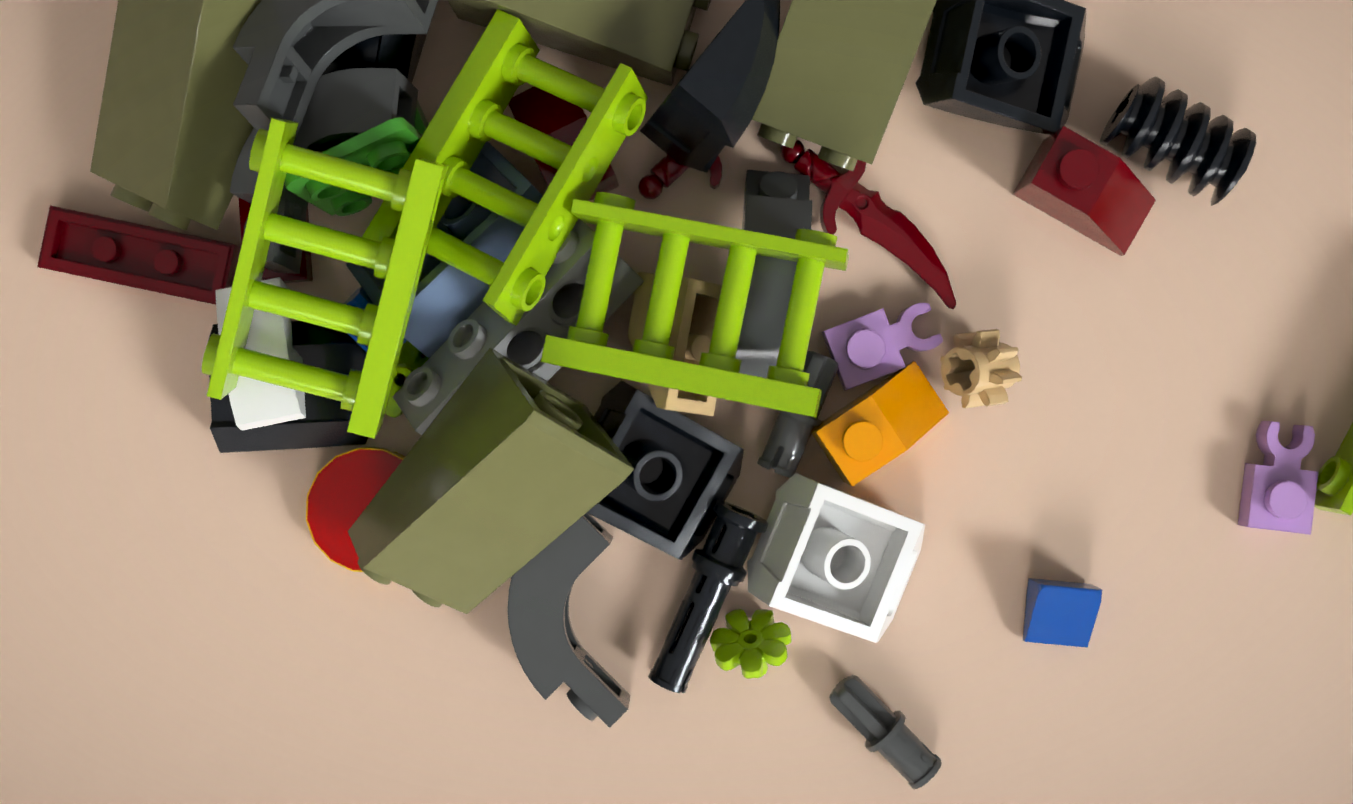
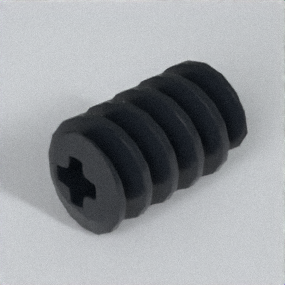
(1182, 137)

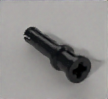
(717, 569)

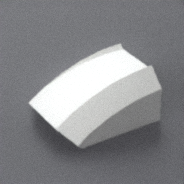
(834, 558)

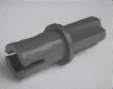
(794, 430)
(885, 731)

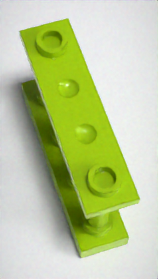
(475, 115)
(395, 260)
(718, 370)

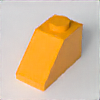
(880, 424)

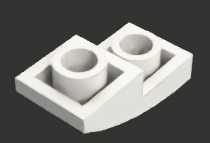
(255, 401)

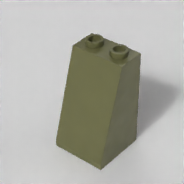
(638, 33)
(840, 74)
(169, 108)
(486, 487)

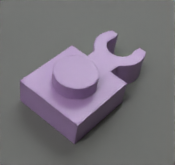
(871, 346)
(1278, 492)

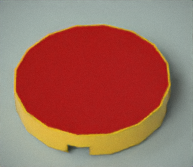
(341, 495)

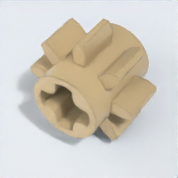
(980, 368)

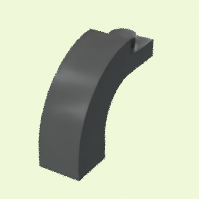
(296, 40)
(339, 109)
(774, 206)
(543, 627)

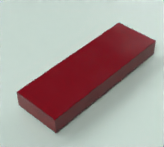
(137, 255)

